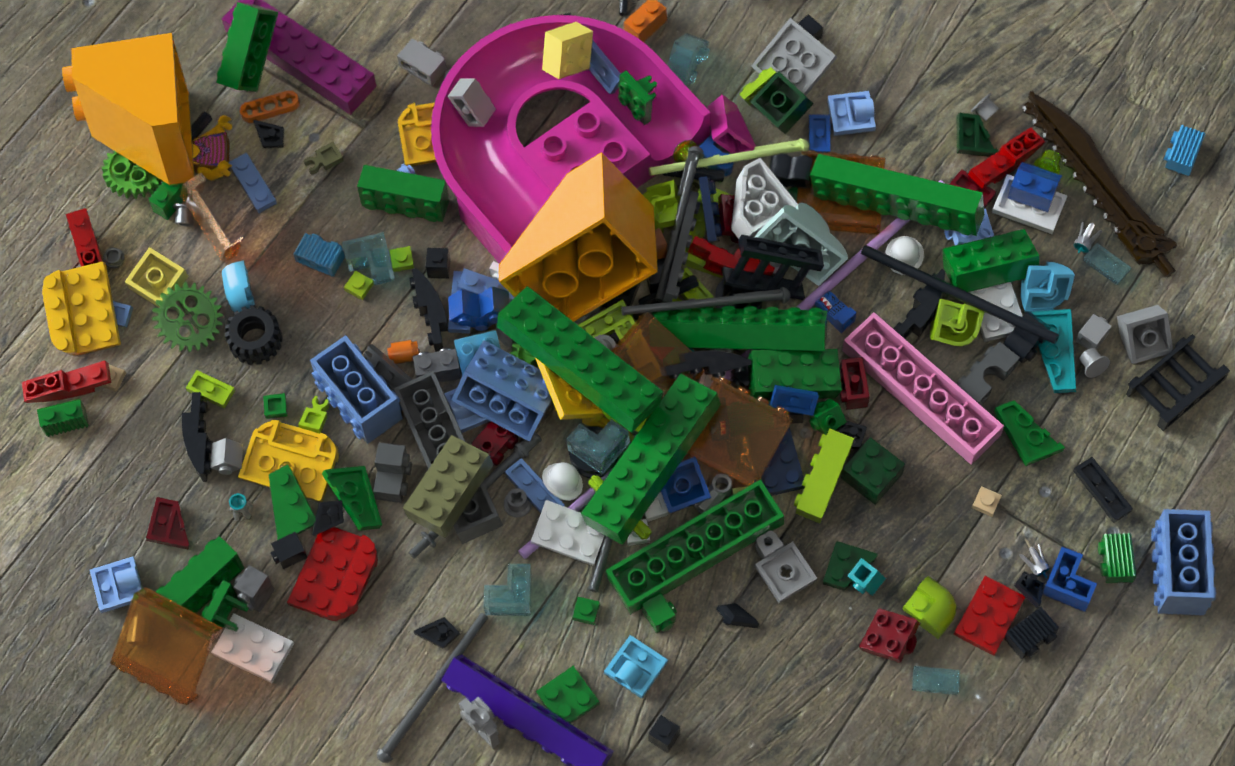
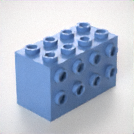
(356, 389)
(504, 390)
(1183, 562)

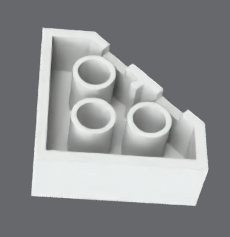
(757, 198)

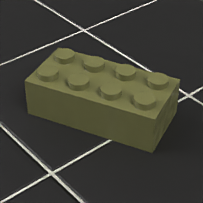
(448, 486)

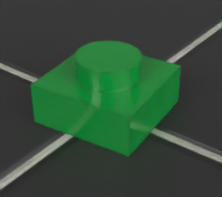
(275, 406)
(586, 610)

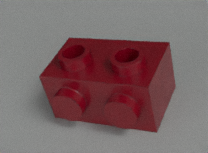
(854, 384)
(495, 441)

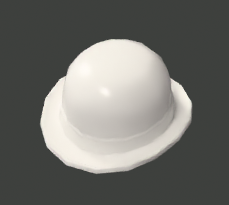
(906, 250)
(563, 481)

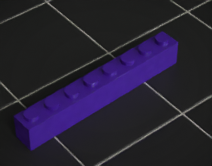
(525, 714)

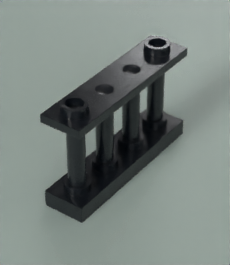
(775, 252)
(1182, 401)

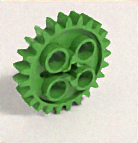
(127, 177)
(170, 327)

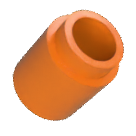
(403, 351)

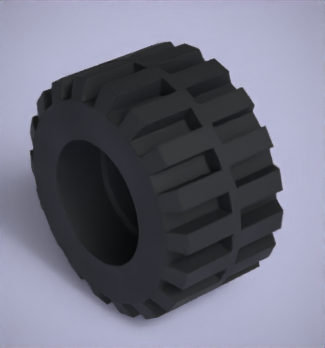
(246, 321)

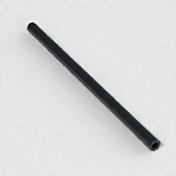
(960, 294)

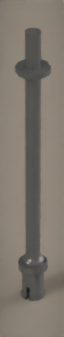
(520, 450)

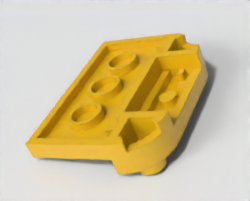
(415, 134)
(80, 309)
(566, 399)
(282, 444)

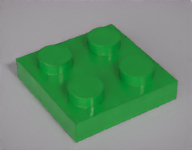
(568, 696)

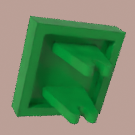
(636, 96)
(221, 606)

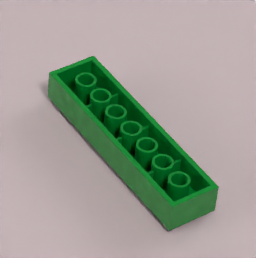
(897, 194)
(748, 327)
(579, 359)
(651, 459)
(695, 546)

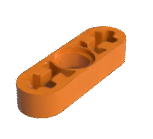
(261, 102)

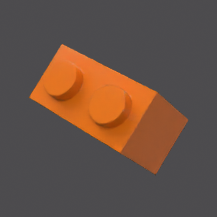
(646, 20)

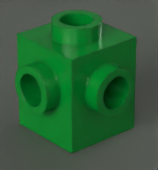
(826, 416)

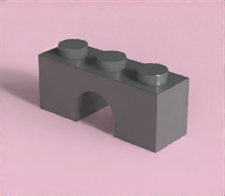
(998, 362)

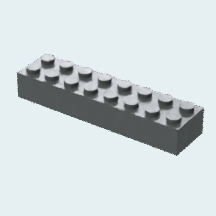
(432, 427)

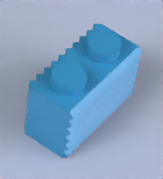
(1184, 151)
(319, 254)

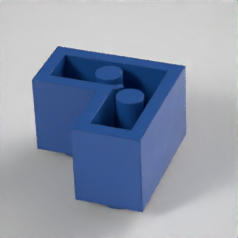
(477, 309)
(1065, 585)

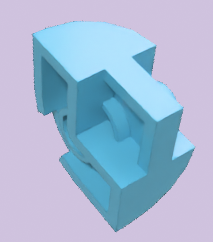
(237, 286)
(1046, 286)

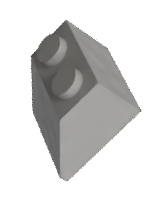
(1145, 333)

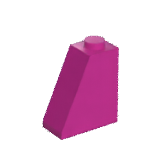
(729, 126)

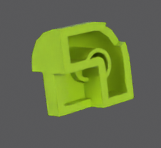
(665, 203)
(955, 323)
(932, 607)

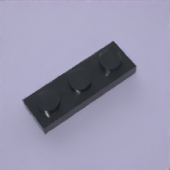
(1103, 489)

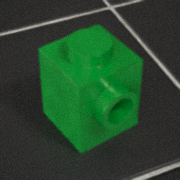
(659, 613)

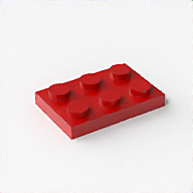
(989, 615)

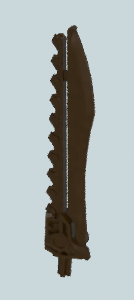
(1136, 231)

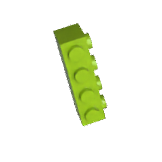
(824, 476)

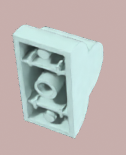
(808, 229)

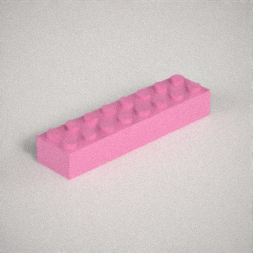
(923, 388)

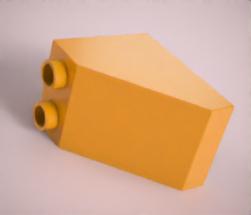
(136, 102)
(585, 242)

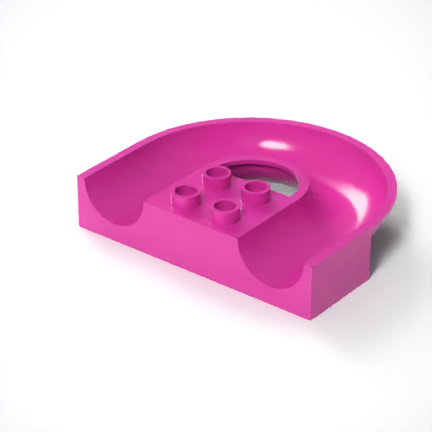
(506, 184)

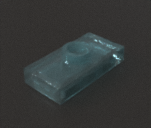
(1107, 264)
(935, 680)

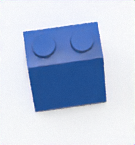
(1034, 186)
(685, 487)

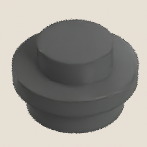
(113, 258)

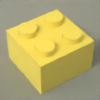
(567, 50)
(154, 275)

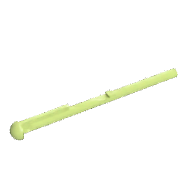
(758, 152)

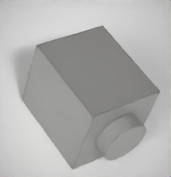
(1093, 332)
(226, 456)

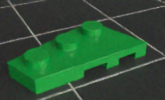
(1026, 436)
(357, 497)
(289, 503)

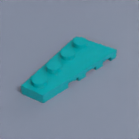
(1060, 356)

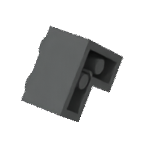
(392, 469)

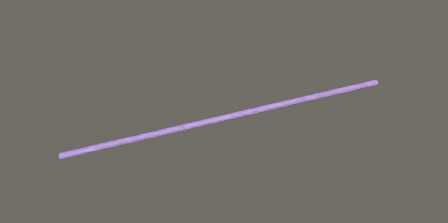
(806, 304)

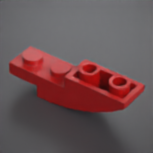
(1007, 159)
(84, 237)
(717, 257)
(66, 385)

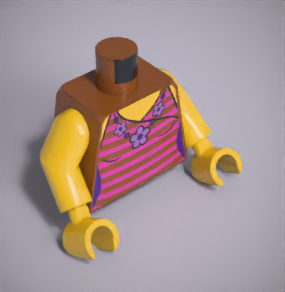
(212, 151)

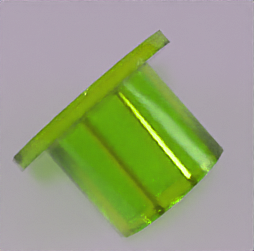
(681, 150)
(1049, 161)

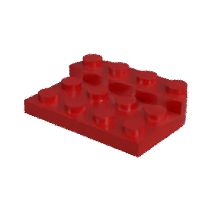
(334, 574)

